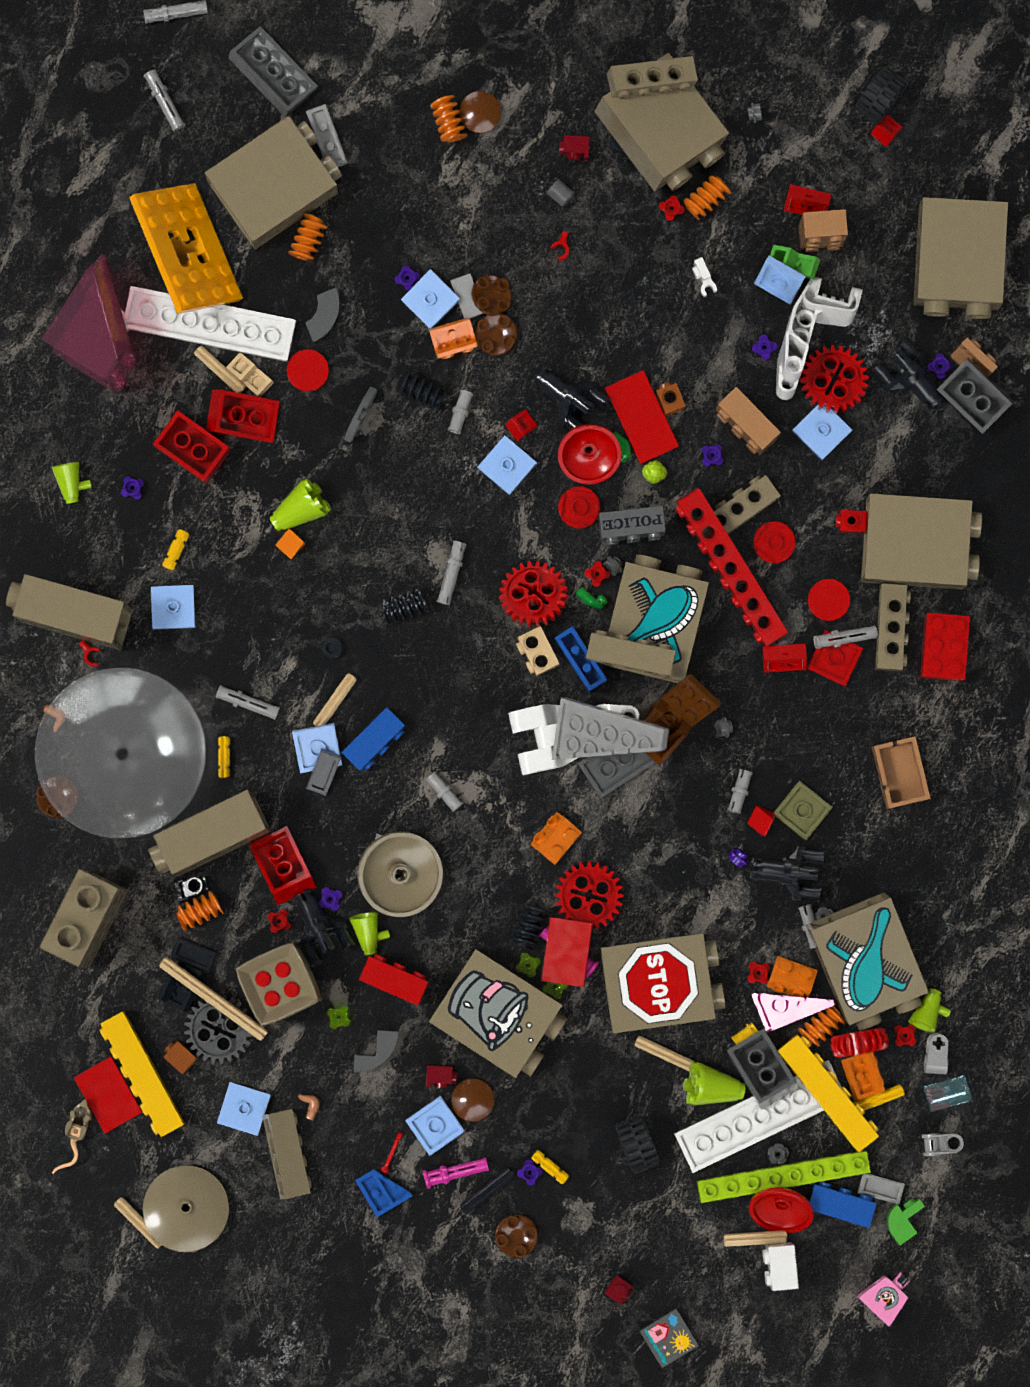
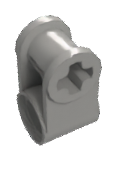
(936, 1058)
(940, 1143)

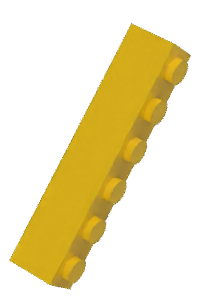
(142, 1074)
(827, 1093)

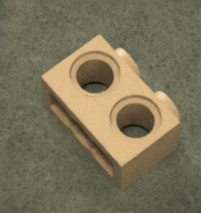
(542, 649)

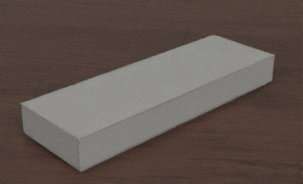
(326, 134)

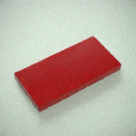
(641, 417)

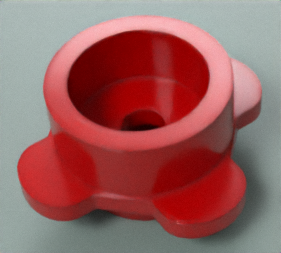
(665, 206)
(603, 574)
(273, 917)
(764, 968)
(910, 1040)

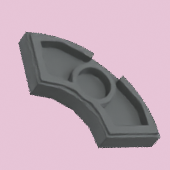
(325, 316)
(360, 414)

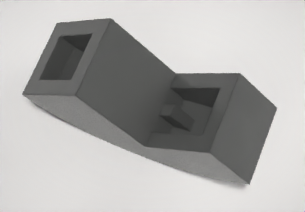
(385, 1046)

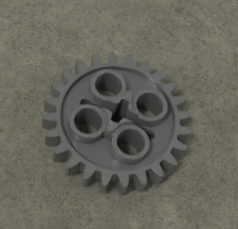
(211, 1047)

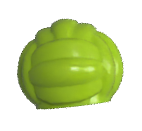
(654, 472)

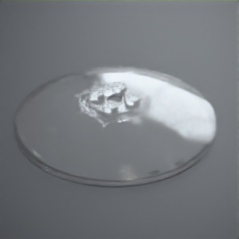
(80, 746)

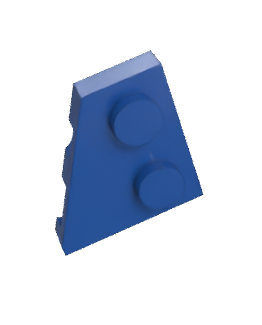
(381, 1192)

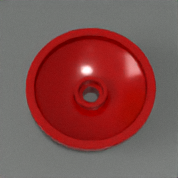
(591, 465)
(781, 1210)

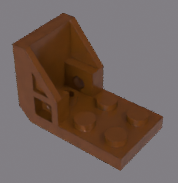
(679, 711)

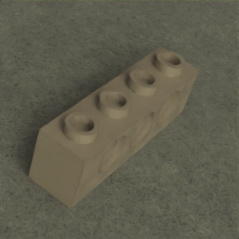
(682, 67)
(767, 494)
(885, 660)

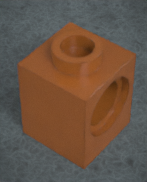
(670, 408)
(179, 1056)

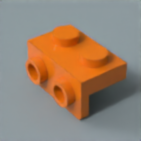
(453, 338)
(555, 838)
(791, 978)
(863, 1075)

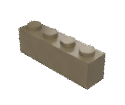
(630, 654)
(287, 1154)

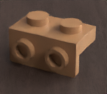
(971, 349)

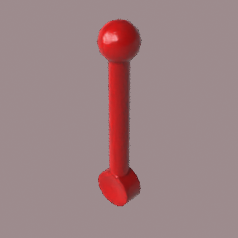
(384, 1169)

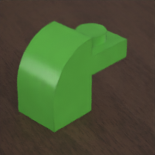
(804, 264)
(898, 1220)

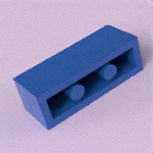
(576, 654)
(374, 740)
(842, 1204)

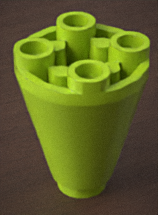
(300, 506)
(711, 1086)

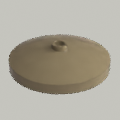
(419, 876)
(181, 1229)

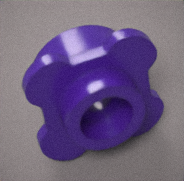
(406, 271)
(764, 353)
(940, 372)
(716, 450)
(128, 482)
(738, 857)
(324, 902)
(523, 1173)

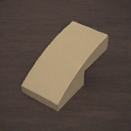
(249, 375)

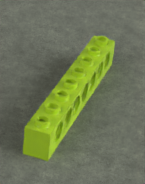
(783, 1176)

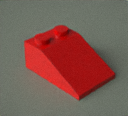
(242, 416)
(282, 865)

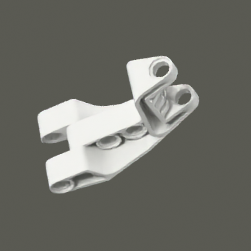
(795, 345)
(544, 723)

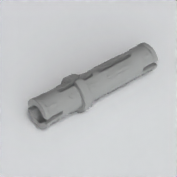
(176, 11)
(160, 92)
(450, 577)
(823, 640)
(247, 702)

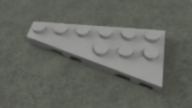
(594, 731)

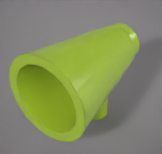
(68, 481)
(367, 932)
(927, 1013)

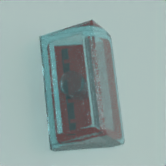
(947, 1093)

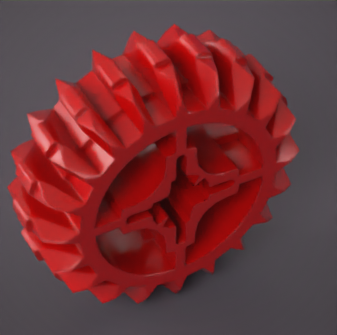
(859, 1042)

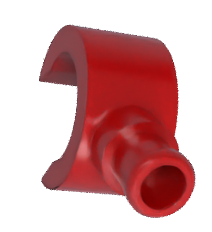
(562, 242)
(87, 650)

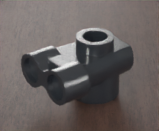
(187, 887)

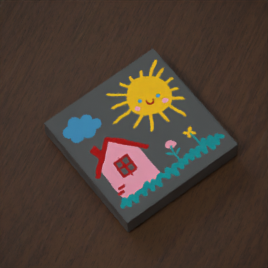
(669, 1338)

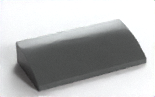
(272, 71)

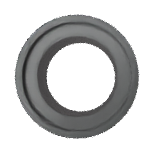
(560, 193)

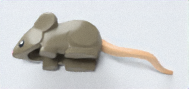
(77, 1128)

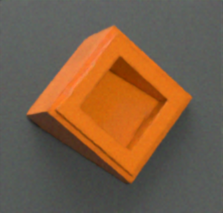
(290, 544)

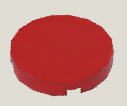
(307, 370)
(579, 507)
(774, 542)
(828, 600)

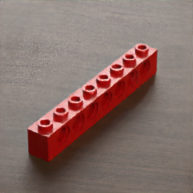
(774, 627)

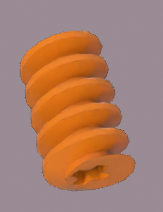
(446, 119)
(706, 196)
(307, 237)
(198, 910)
(822, 1025)

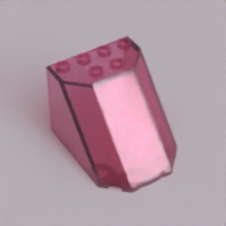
(94, 330)

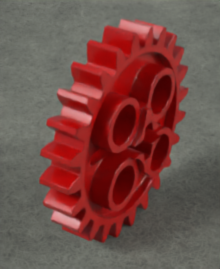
(851, 388)
(521, 607)
(594, 876)

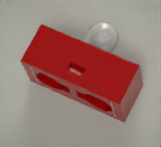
(806, 200)
(784, 657)

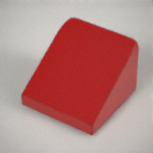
(886, 130)
(521, 425)
(761, 820)

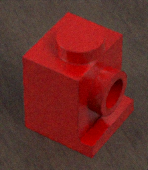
(857, 528)

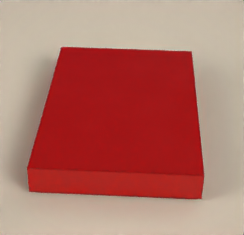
(567, 952)
(108, 1094)

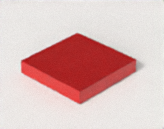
(836, 662)

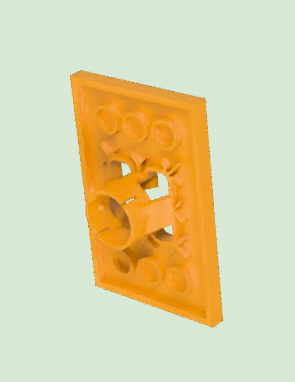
(191, 283)

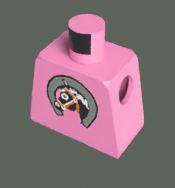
(885, 1297)

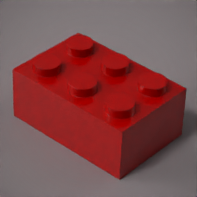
(191, 447)
(944, 647)
(394, 979)

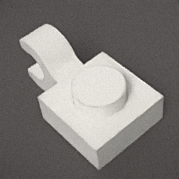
(701, 271)

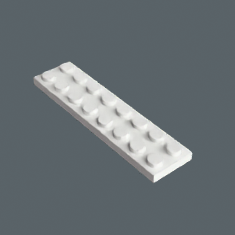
(213, 326)
(745, 1125)

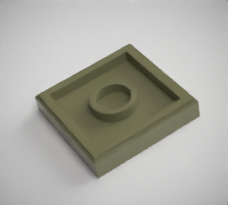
(802, 810)

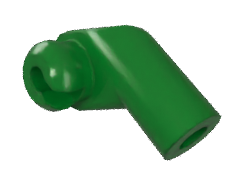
(625, 447)
(589, 600)

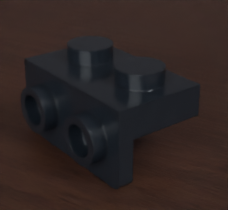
(176, 993)

